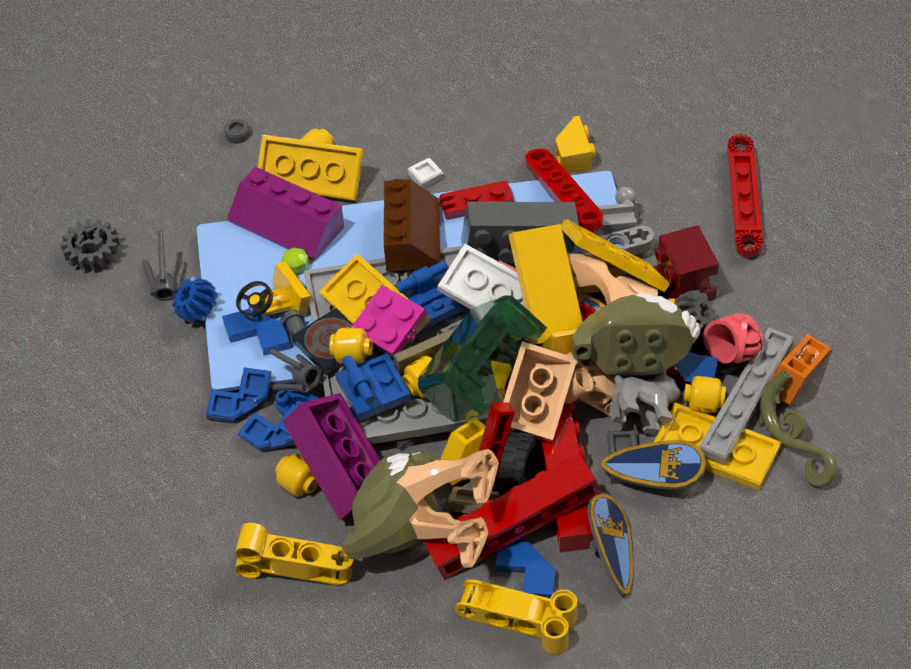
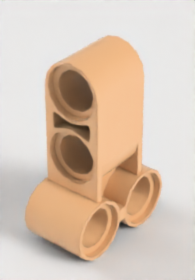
(591, 386)

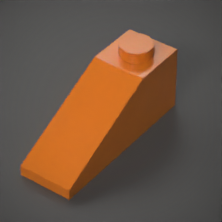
(801, 365)

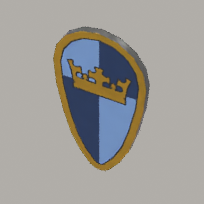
(658, 464)
(612, 540)

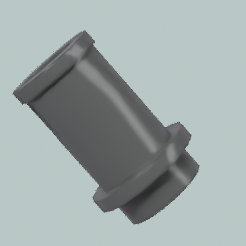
(293, 321)

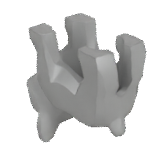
(645, 397)

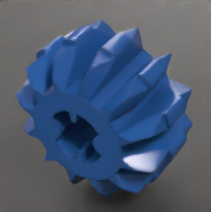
(194, 299)

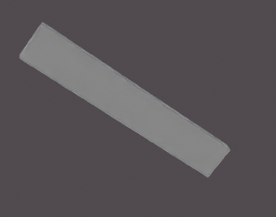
(745, 396)

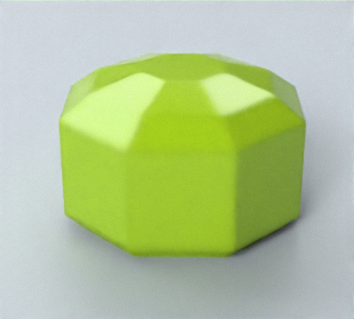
(296, 260)

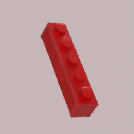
(497, 429)

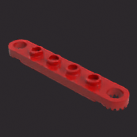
(563, 187)
(744, 195)

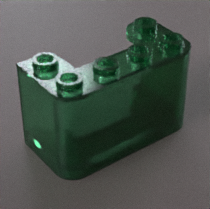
(451, 374)

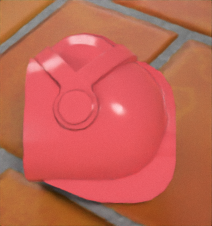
(733, 338)

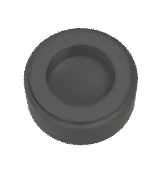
(236, 131)

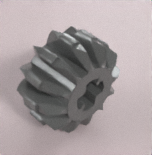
(697, 306)

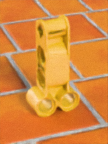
(258, 551)
(521, 612)

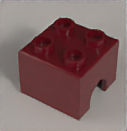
(686, 262)

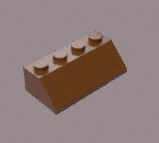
(410, 226)

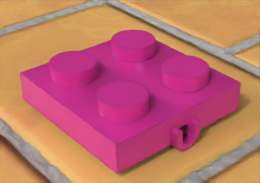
(390, 320)

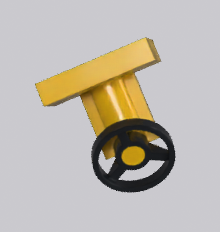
(288, 294)

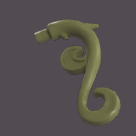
(797, 424)

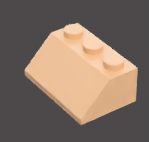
(539, 390)

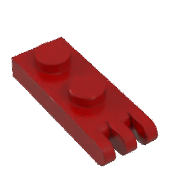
(455, 202)

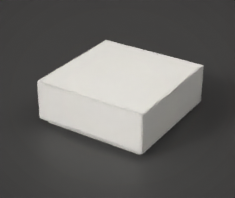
(425, 173)

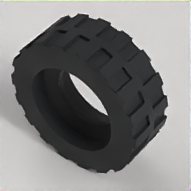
(517, 461)

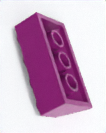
(285, 213)
(332, 449)

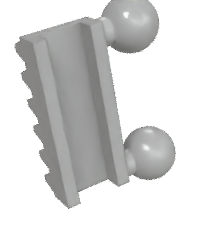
(619, 215)

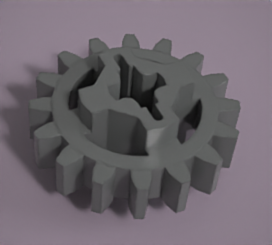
(90, 244)

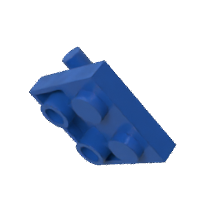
(422, 290)
(372, 386)

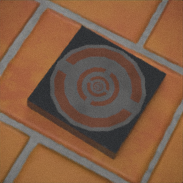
(315, 339)

